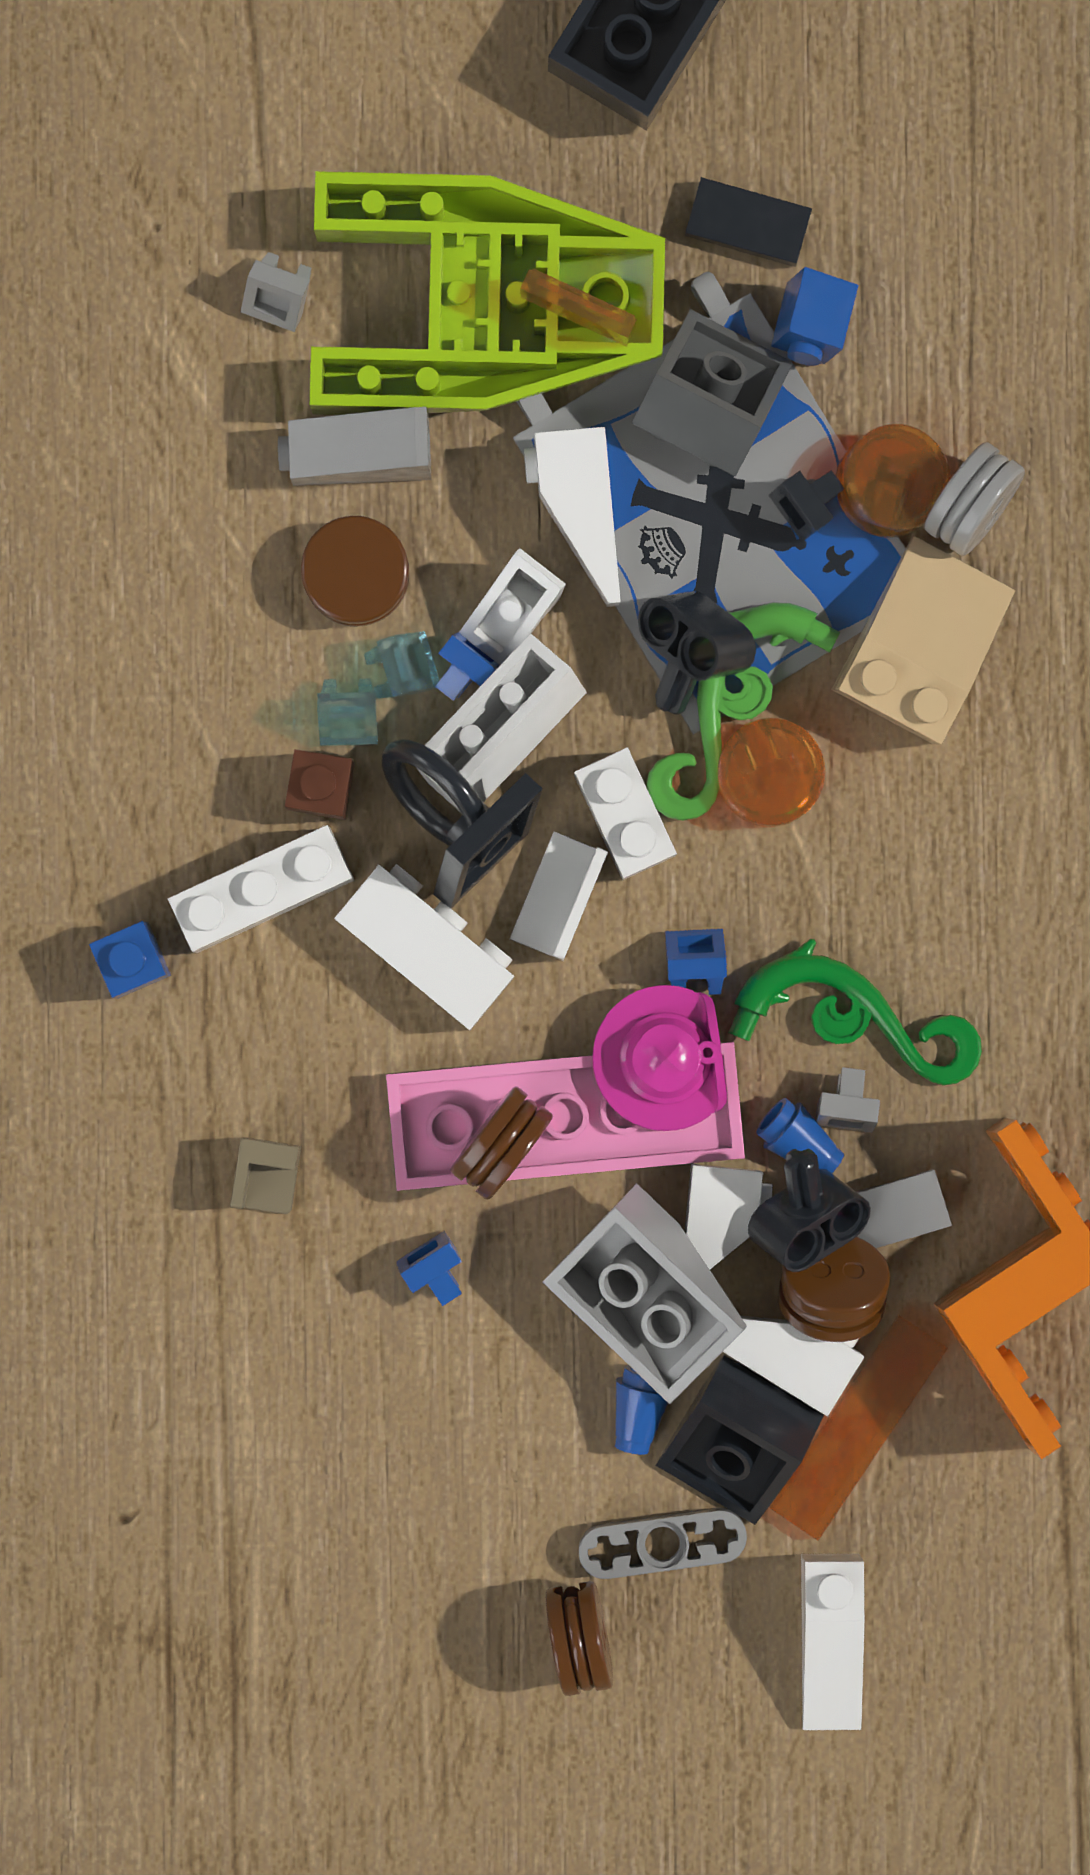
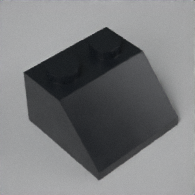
(740, 1440)

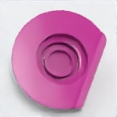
(661, 1058)

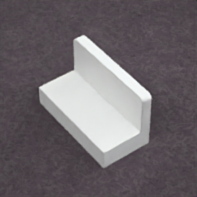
(558, 896)

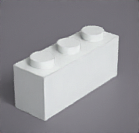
(507, 717)
(261, 889)
(426, 944)

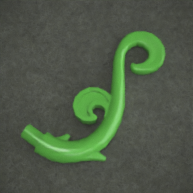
(772, 619)

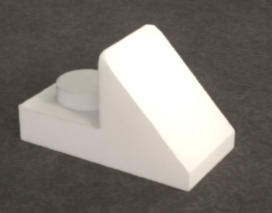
(512, 607)

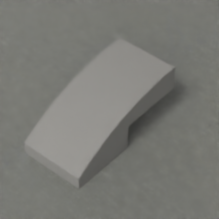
(904, 1209)

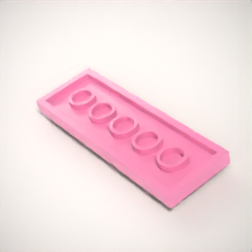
(444, 1108)

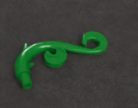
(800, 966)

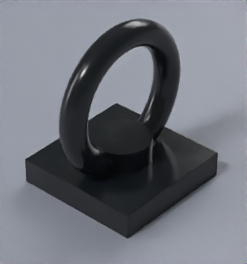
(479, 835)

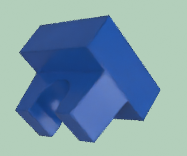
(467, 666)
(696, 956)
(432, 1266)

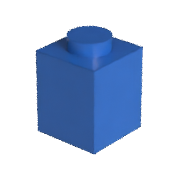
(814, 317)
(130, 959)

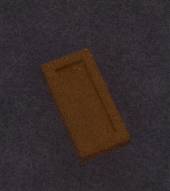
(578, 306)

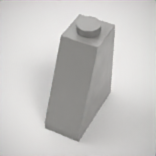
(358, 448)

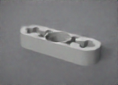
(703, 1524)

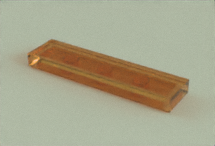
(858, 1427)

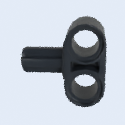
(697, 642)
(808, 1216)

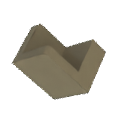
(265, 1175)

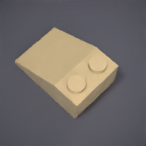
(924, 641)

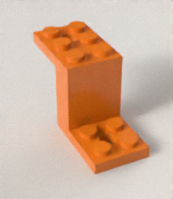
(1022, 1285)

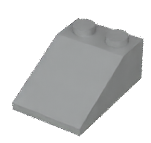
(648, 1294)

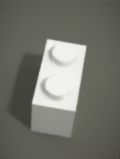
(625, 813)

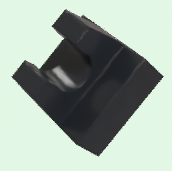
(805, 503)

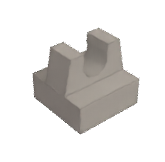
(276, 293)
(847, 1107)

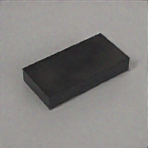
(748, 222)

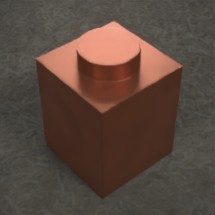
(319, 784)

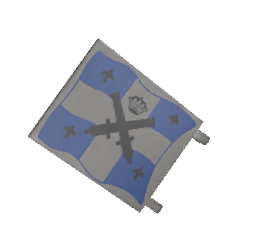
(720, 533)

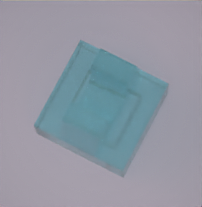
(406, 664)
(347, 716)

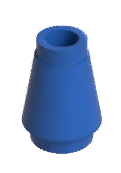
(792, 1128)
(637, 1413)

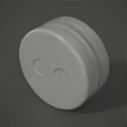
(974, 498)

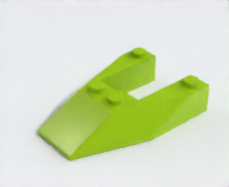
(482, 335)

